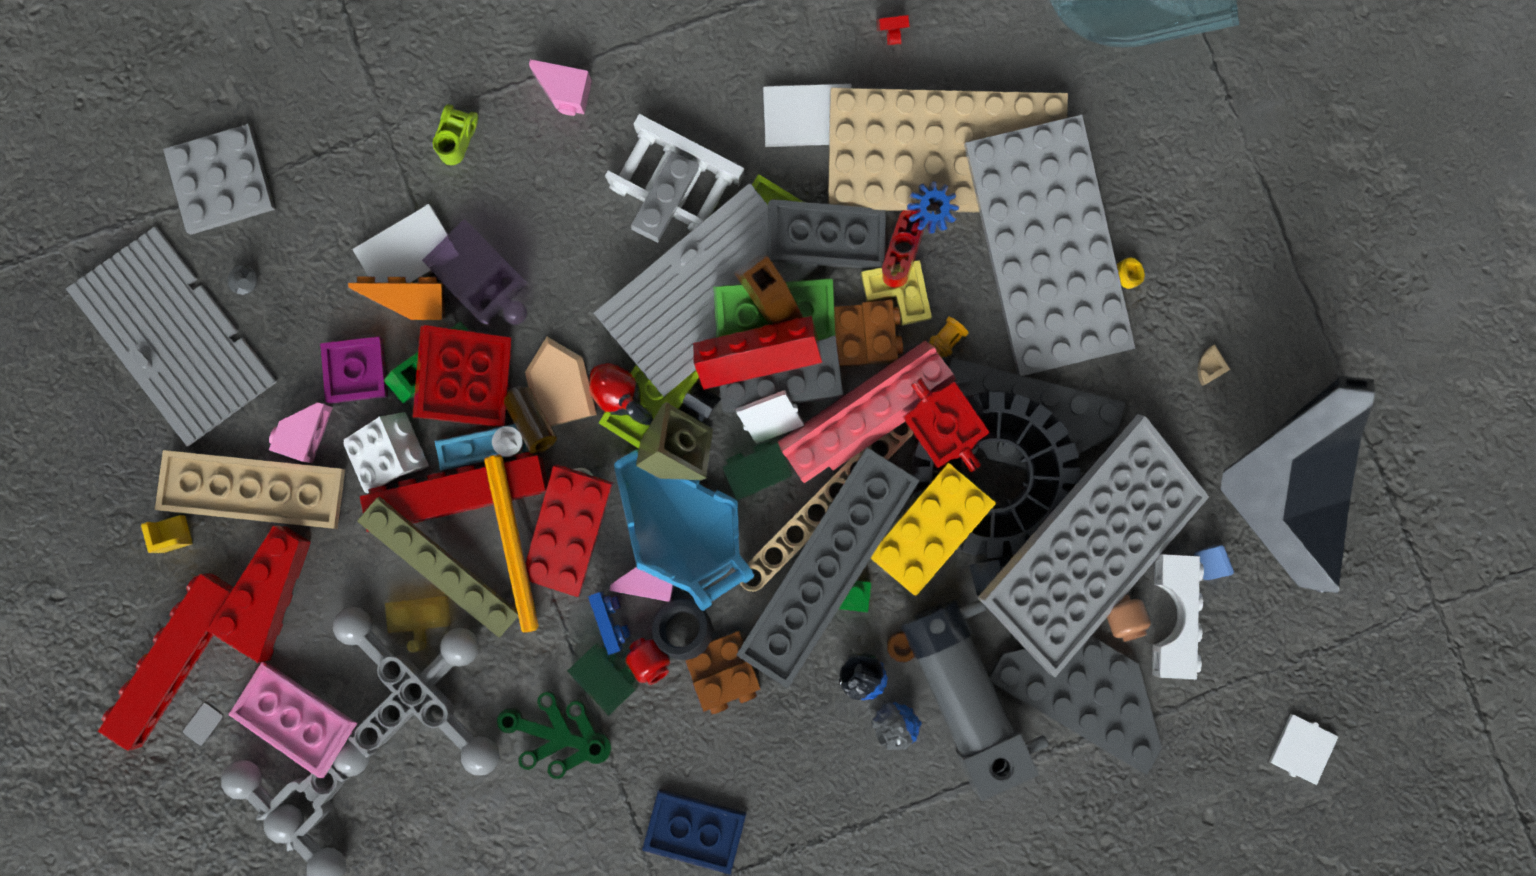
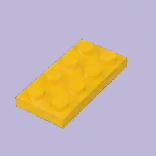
(932, 529)

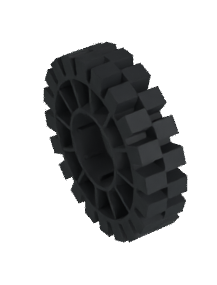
(1049, 463)

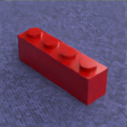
(757, 352)

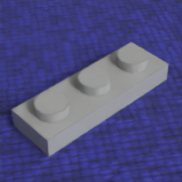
(665, 197)

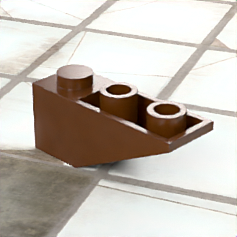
(768, 290)

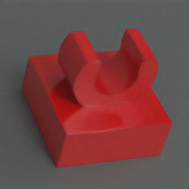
(892, 26)

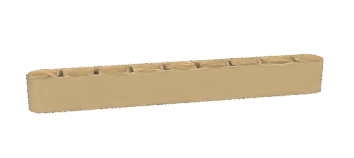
(802, 520)

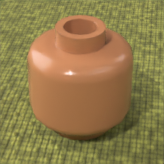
(1129, 619)

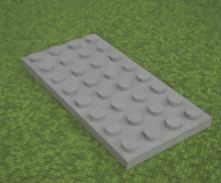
(1049, 245)
(1094, 546)

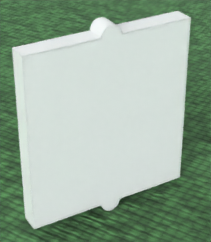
(770, 416)
(1303, 749)

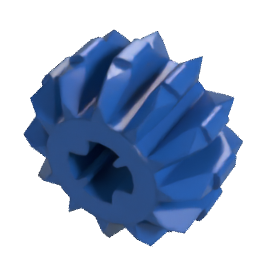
(922, 201)

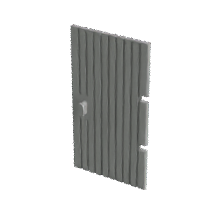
(673, 299)
(171, 336)

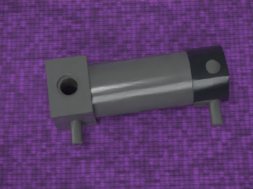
(969, 700)

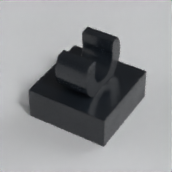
(701, 401)

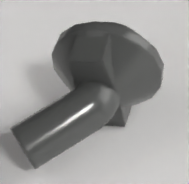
(242, 280)

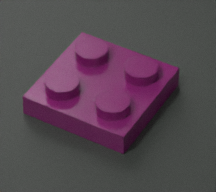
(354, 370)

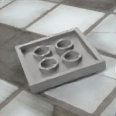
(219, 179)

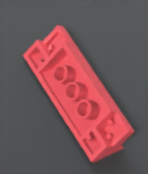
(864, 413)

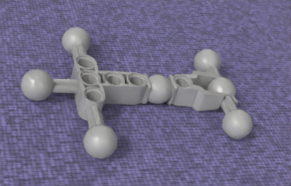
(284, 821)

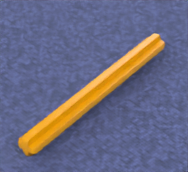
(511, 543)

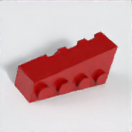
(258, 601)

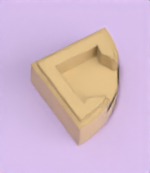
(1211, 365)

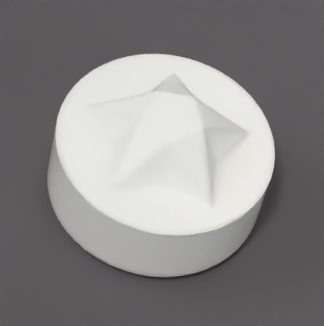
(507, 441)

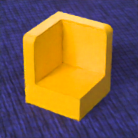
(166, 534)

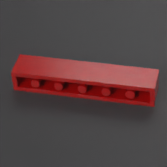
(459, 492)
(166, 664)

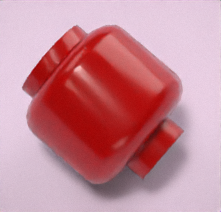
(647, 661)

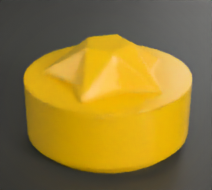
(1130, 272)

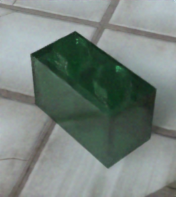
(757, 470)
(603, 678)

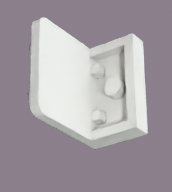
(384, 451)

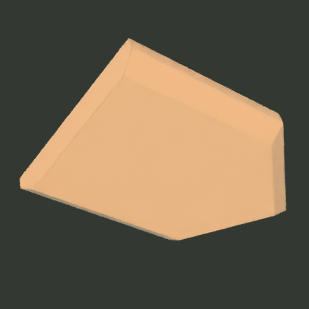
(560, 383)

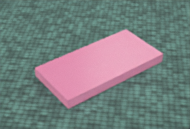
(292, 719)

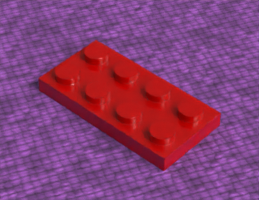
(567, 530)

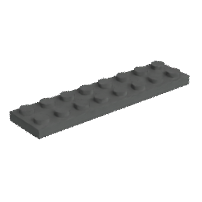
(827, 567)

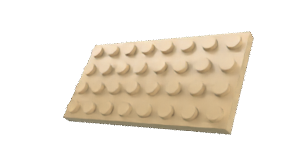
(898, 139)

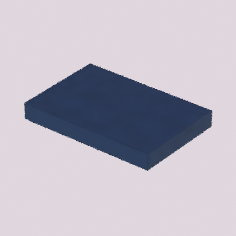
(694, 831)

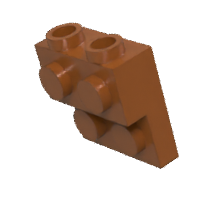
(867, 333)
(722, 675)

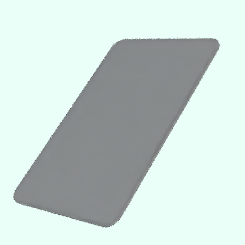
(202, 724)

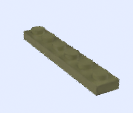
(438, 566)

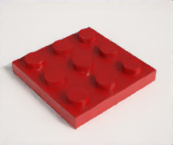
(461, 376)

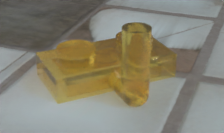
(417, 616)

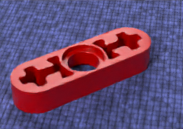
(906, 259)

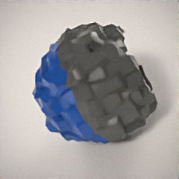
(896, 726)

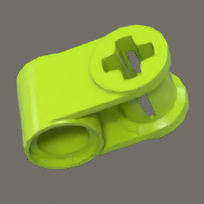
(454, 128)

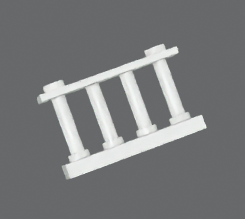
(651, 132)

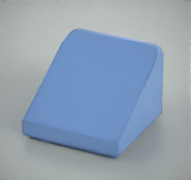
(1215, 562)

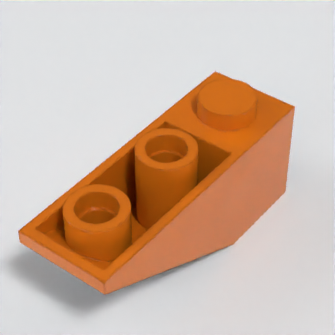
(413, 300)

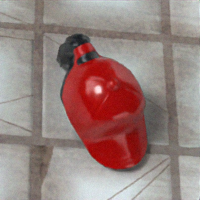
(618, 393)

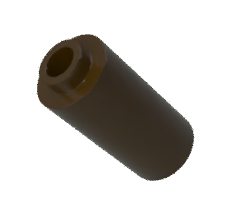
(529, 419)

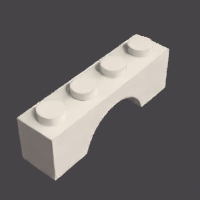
(1178, 653)

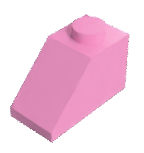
(565, 86)
(301, 433)
(644, 585)

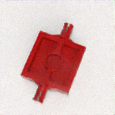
(946, 424)

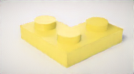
(910, 297)

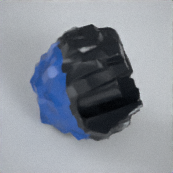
(863, 677)

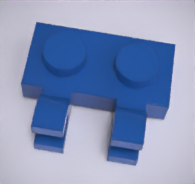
(612, 635)

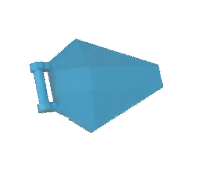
(681, 531)

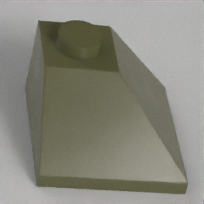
(675, 446)

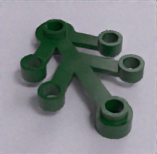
(559, 736)

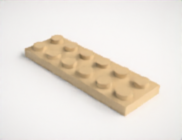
(250, 489)

